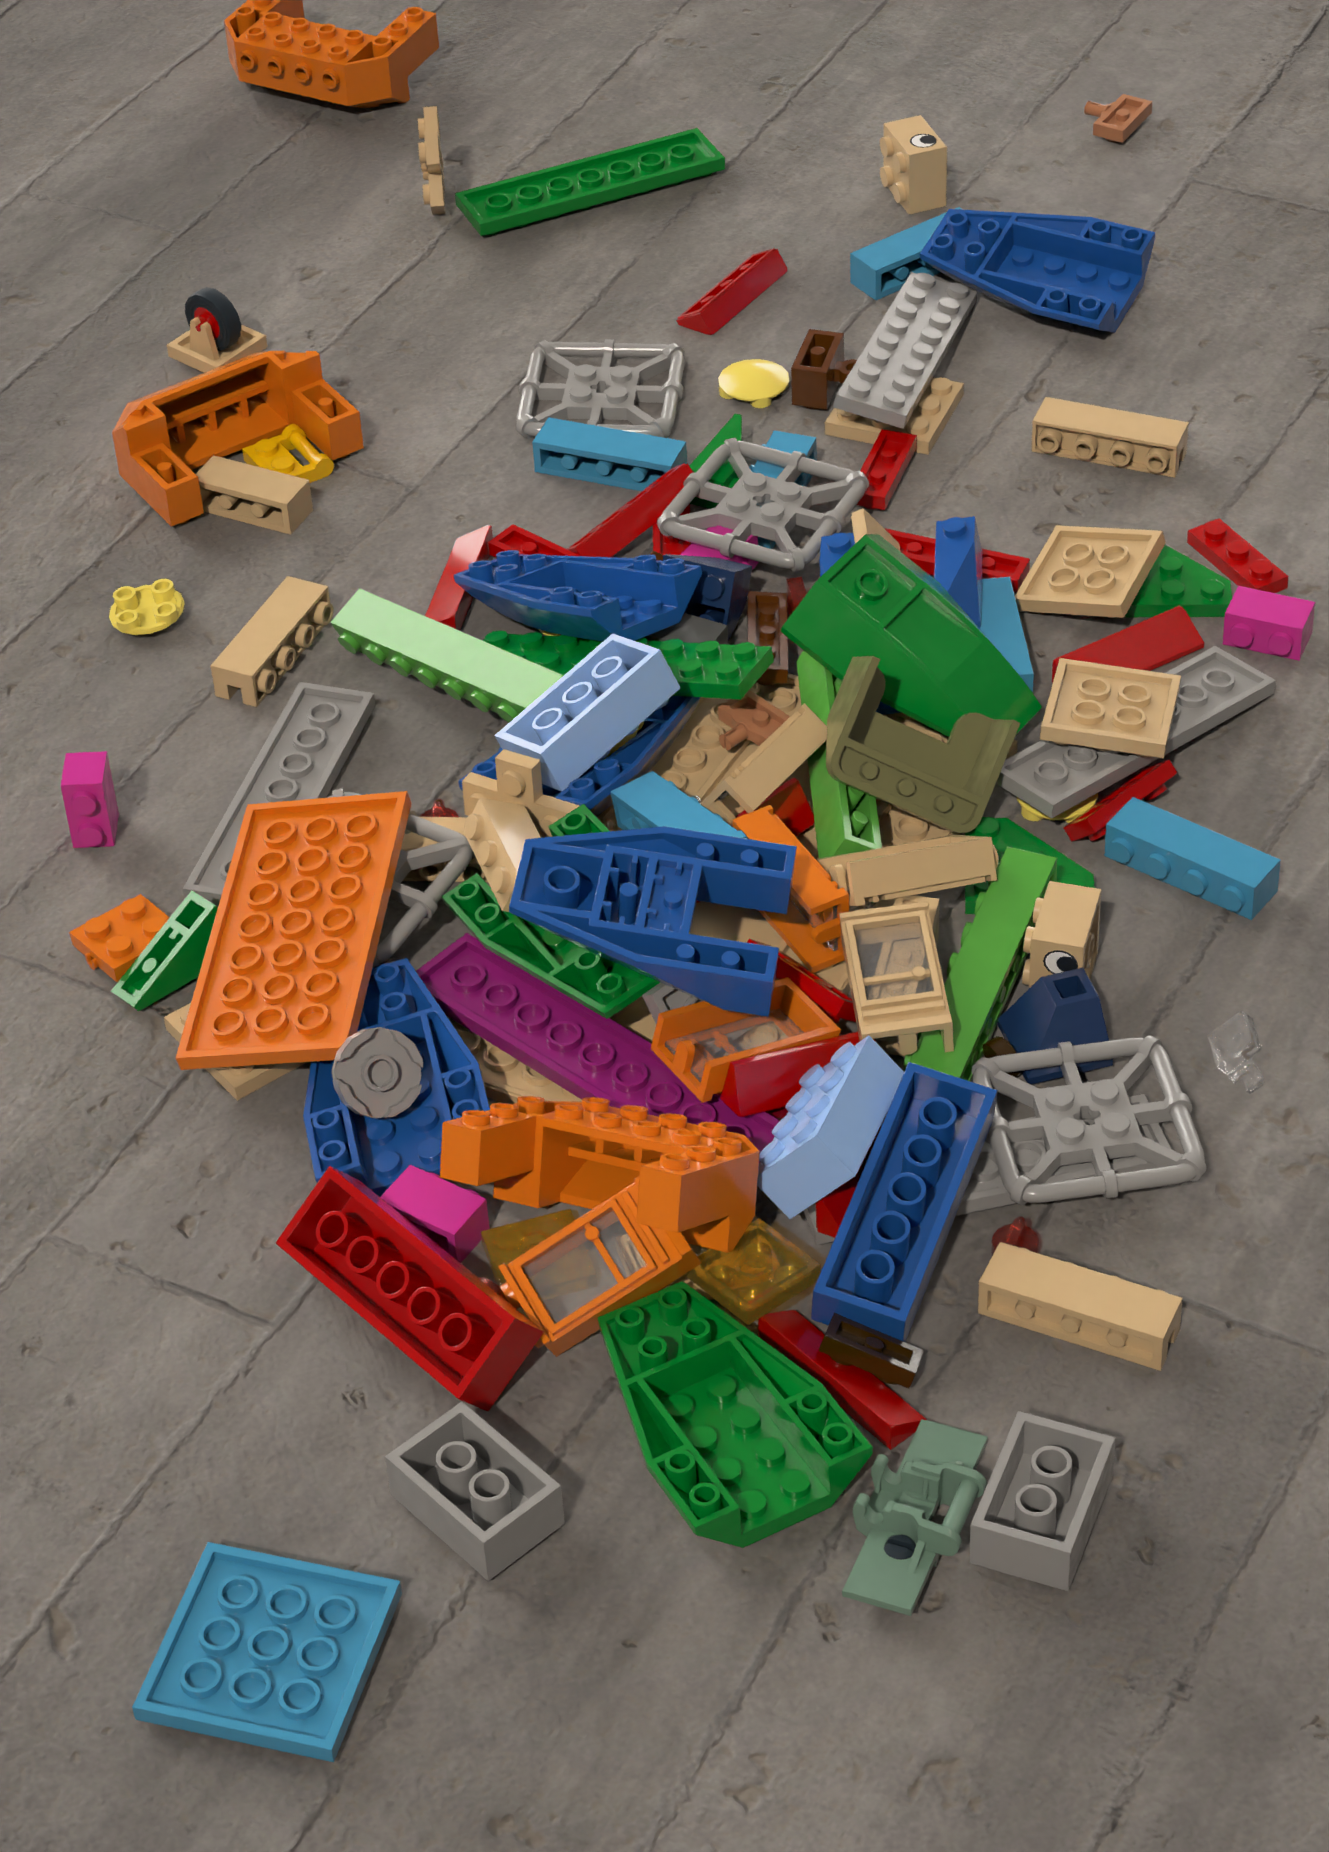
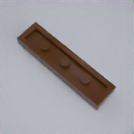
(764, 621)

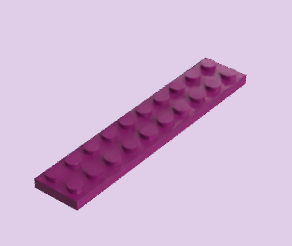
(567, 1039)

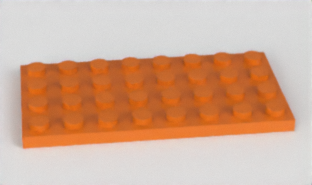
(295, 931)

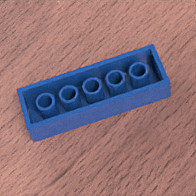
(905, 1202)

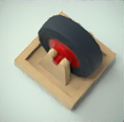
(214, 333)

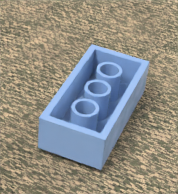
(591, 709)
(828, 1126)

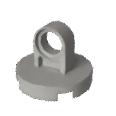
(377, 1072)

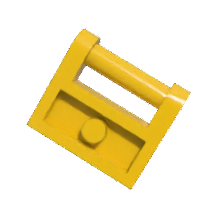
(275, 455)

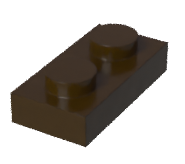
(871, 1350)

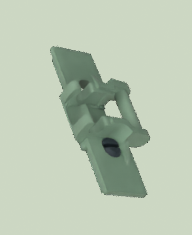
(898, 1515)

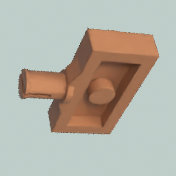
(1118, 118)
(750, 720)

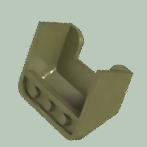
(907, 768)

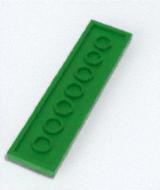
(589, 181)
(699, 668)

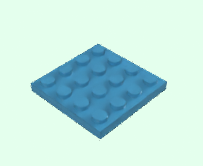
(268, 1651)

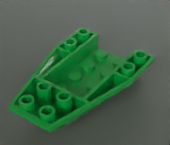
(926, 643)
(554, 960)
(727, 1418)

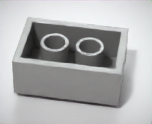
(475, 1490)
(1042, 1500)

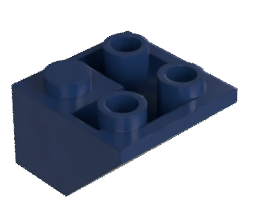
(720, 590)
(1053, 1012)

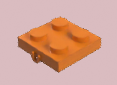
(118, 935)

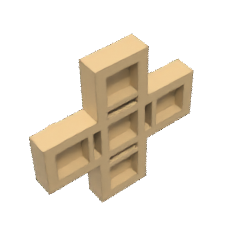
(431, 160)
(517, 783)

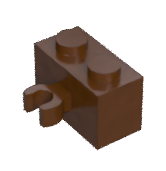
(819, 369)

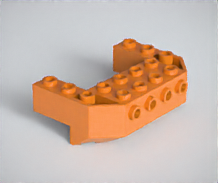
(283, 51)
(220, 414)
(587, 1151)

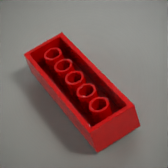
(409, 1289)

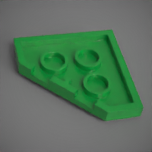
(1184, 583)
(1008, 833)

